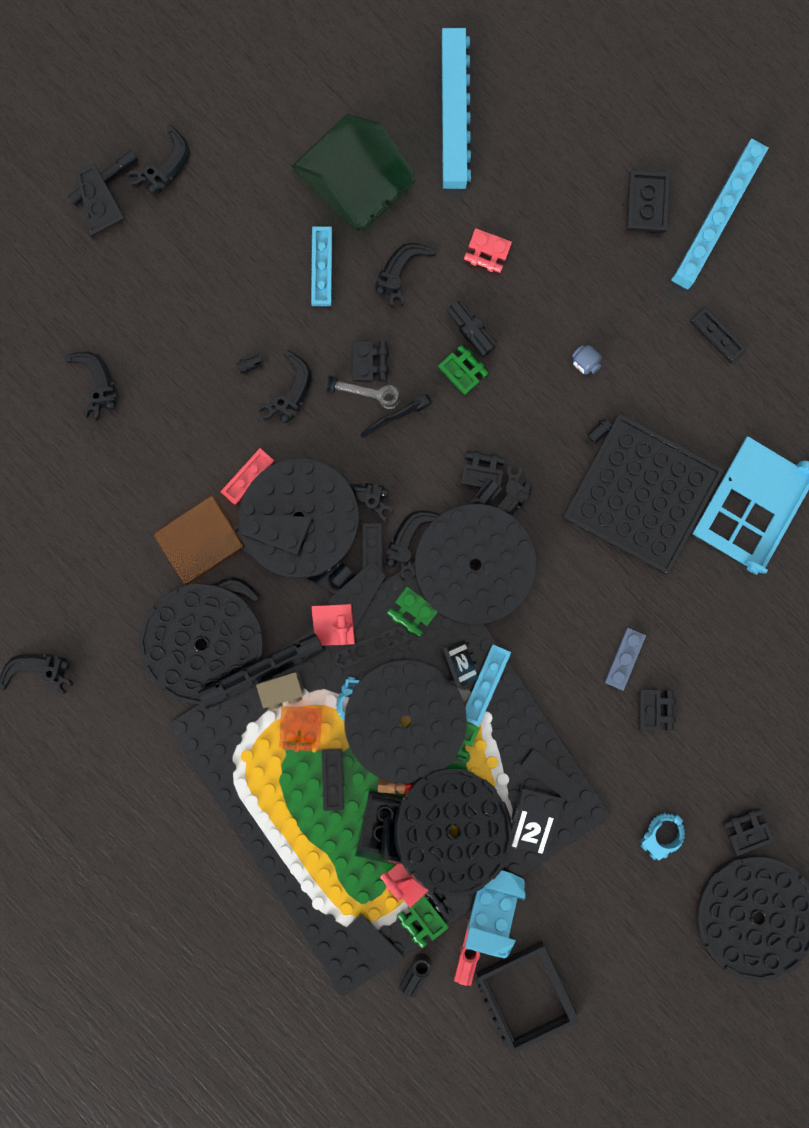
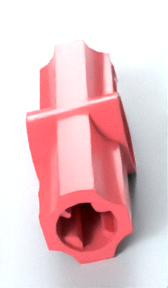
(466, 965)

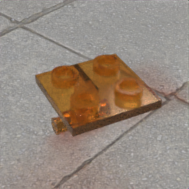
(300, 728)

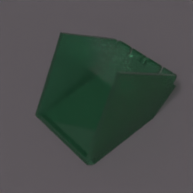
(356, 170)

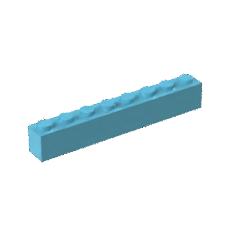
(455, 108)
(719, 214)

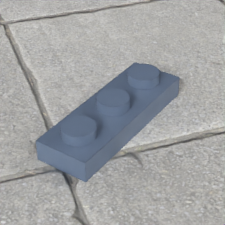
(625, 659)

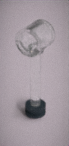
(332, 384)

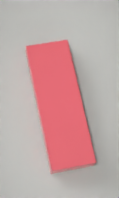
(240, 482)

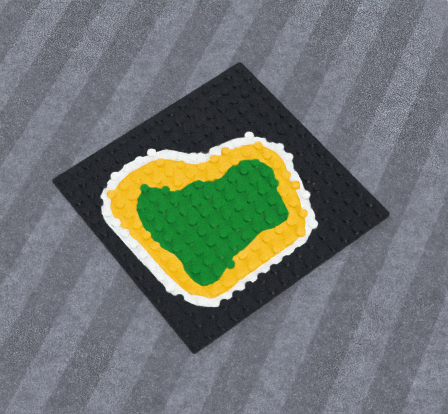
(278, 793)

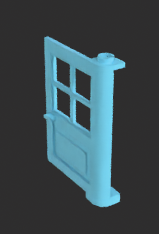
(767, 482)

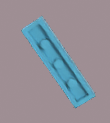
(321, 266)
(486, 684)

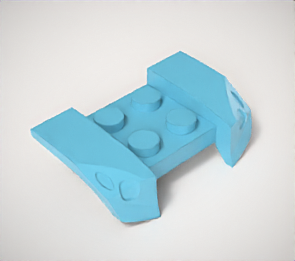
(493, 915)

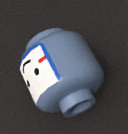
(587, 359)

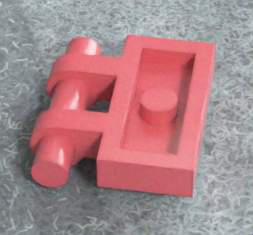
(490, 246)

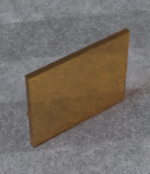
(198, 540)

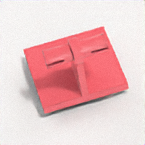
(334, 624)
(403, 885)

